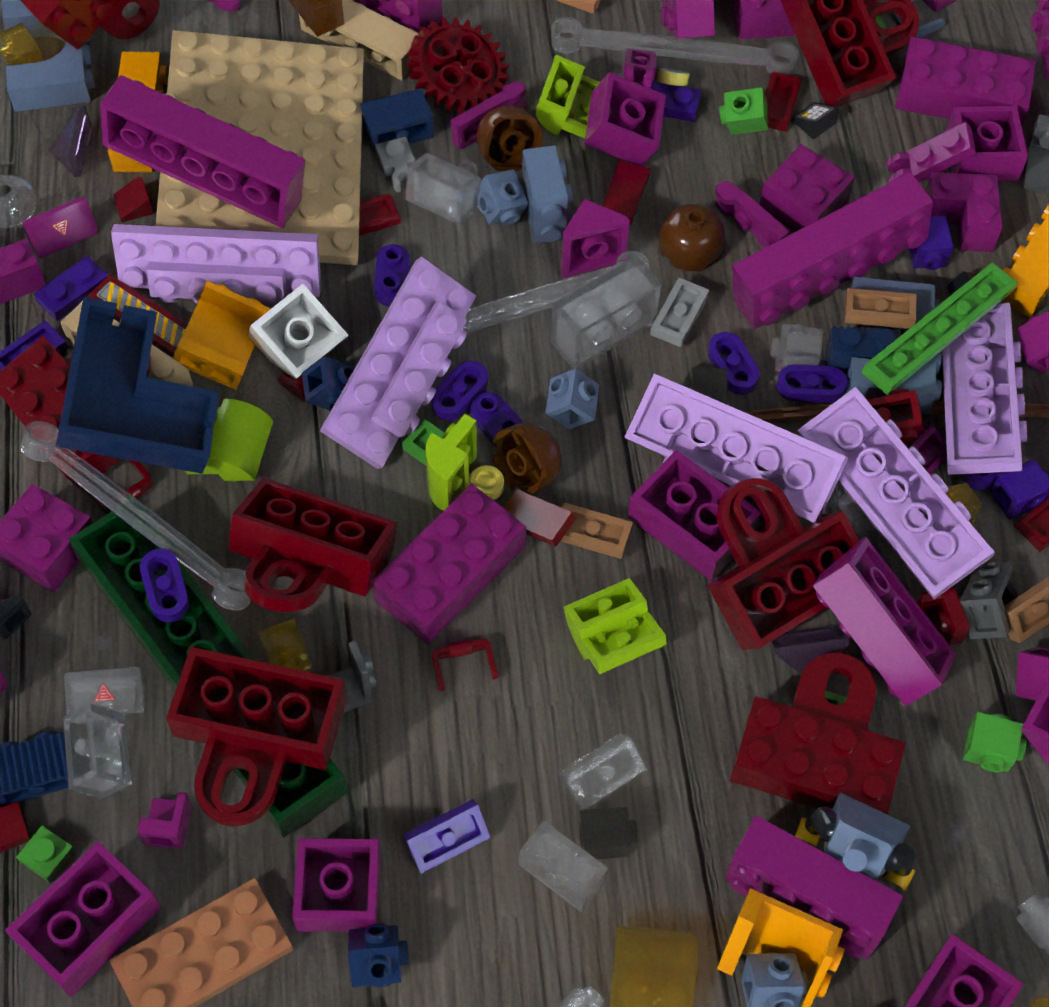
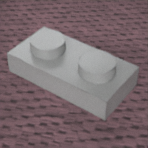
(679, 312)

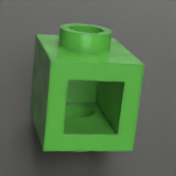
(745, 111)
(994, 742)

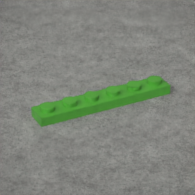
(939, 328)

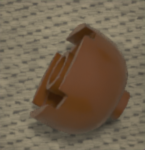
(505, 135)
(692, 237)
(527, 457)

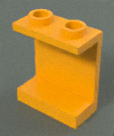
(217, 335)
(776, 927)

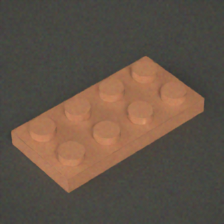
(203, 951)

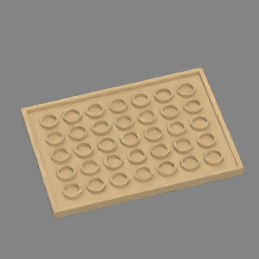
(293, 98)

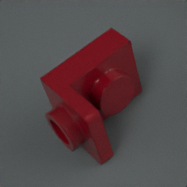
(948, 615)

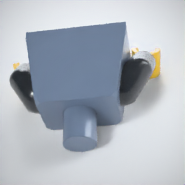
(862, 839)

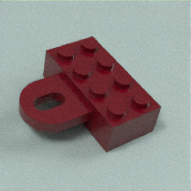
(79, 19)
(848, 46)
(36, 392)
(308, 541)
(777, 566)
(253, 721)
(817, 746)

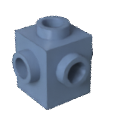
(502, 198)
(572, 399)
(773, 980)

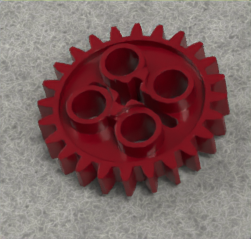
(456, 64)

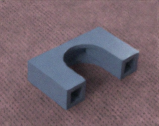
(49, 82)
(924, 379)

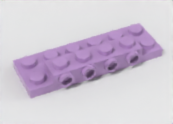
(250, 263)
(400, 364)
(983, 397)
(735, 445)
(899, 494)

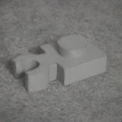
(395, 158)

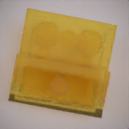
(653, 967)

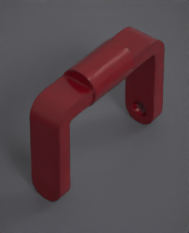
(136, 489)
(460, 649)

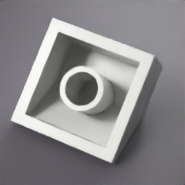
(296, 332)

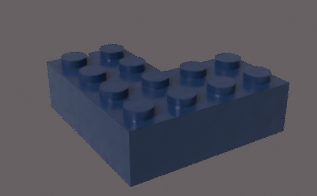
(120, 411)

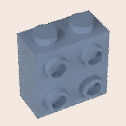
(546, 193)

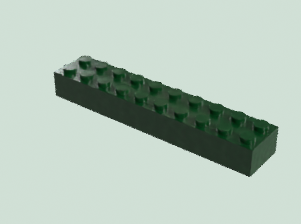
(112, 558)

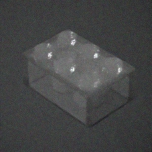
(604, 312)

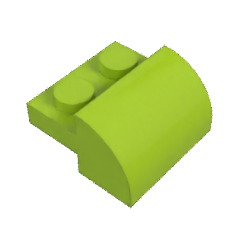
(565, 98)
(237, 441)
(450, 461)
(613, 626)

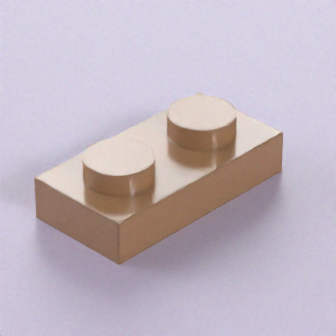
(880, 308)
(598, 531)
(1028, 612)

